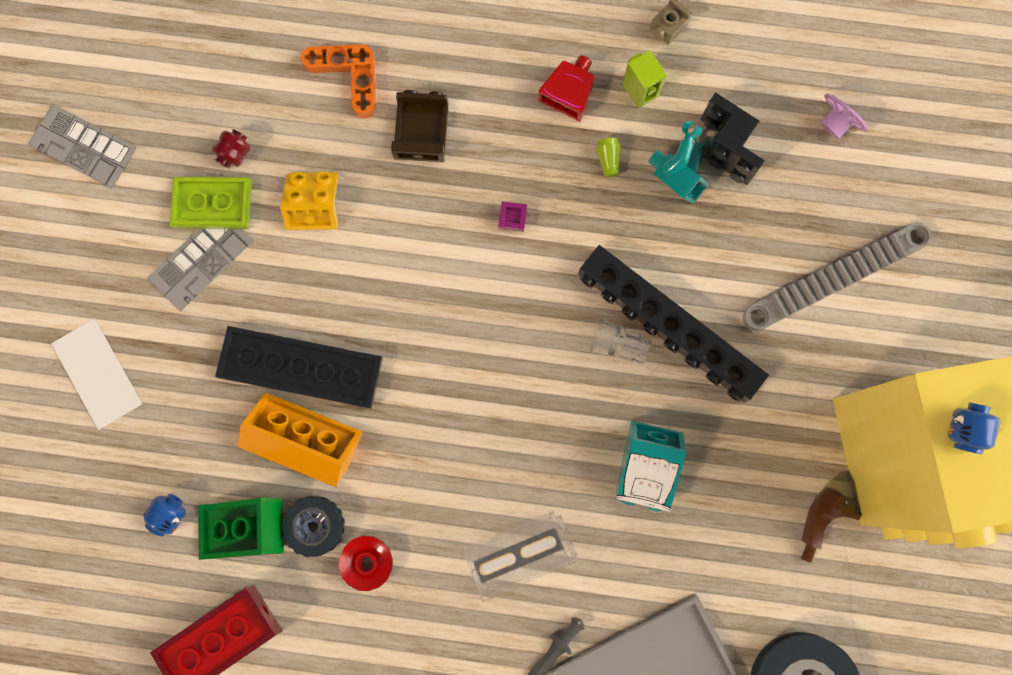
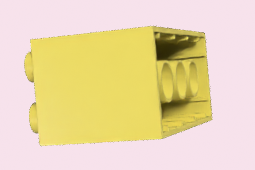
(907, 467)

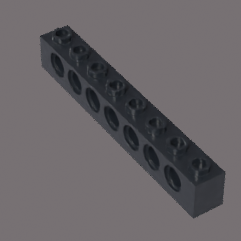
(750, 375)

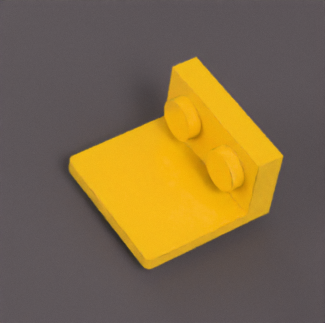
(309, 201)

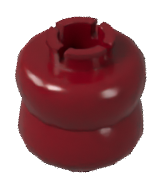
(231, 148)

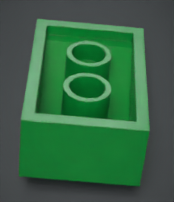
(240, 528)

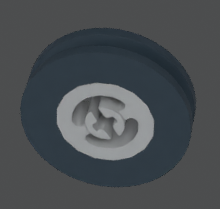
(802, 651)

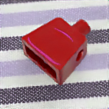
(568, 88)

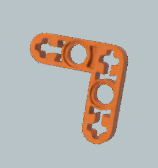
(356, 68)

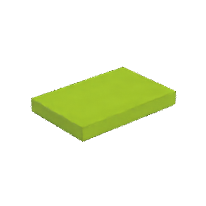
(210, 203)

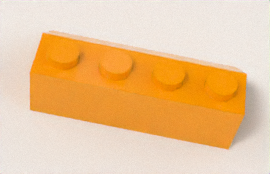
(299, 439)

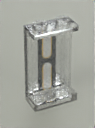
(519, 555)

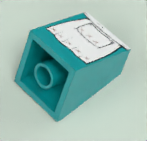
(651, 466)

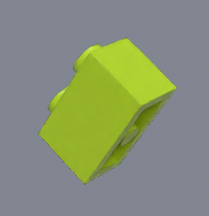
(644, 78)

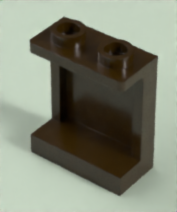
(420, 126)

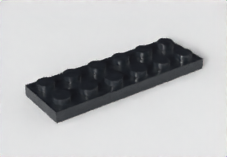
(299, 367)

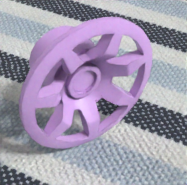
(838, 120)

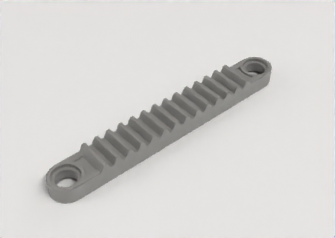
(837, 276)

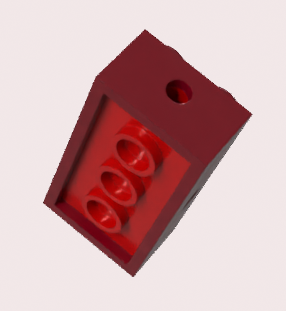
(219, 637)

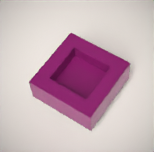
(512, 216)

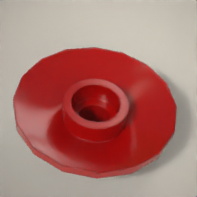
(352, 566)

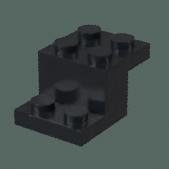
(734, 130)

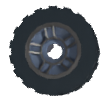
(305, 540)

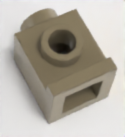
(677, 15)

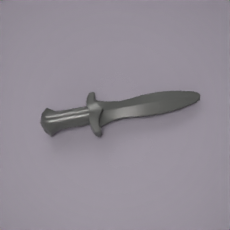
(558, 647)

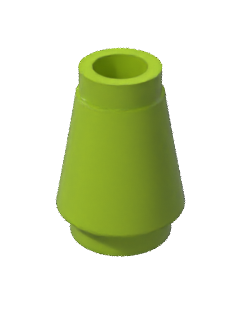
(609, 156)

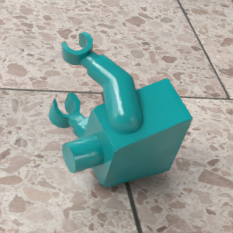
(680, 169)

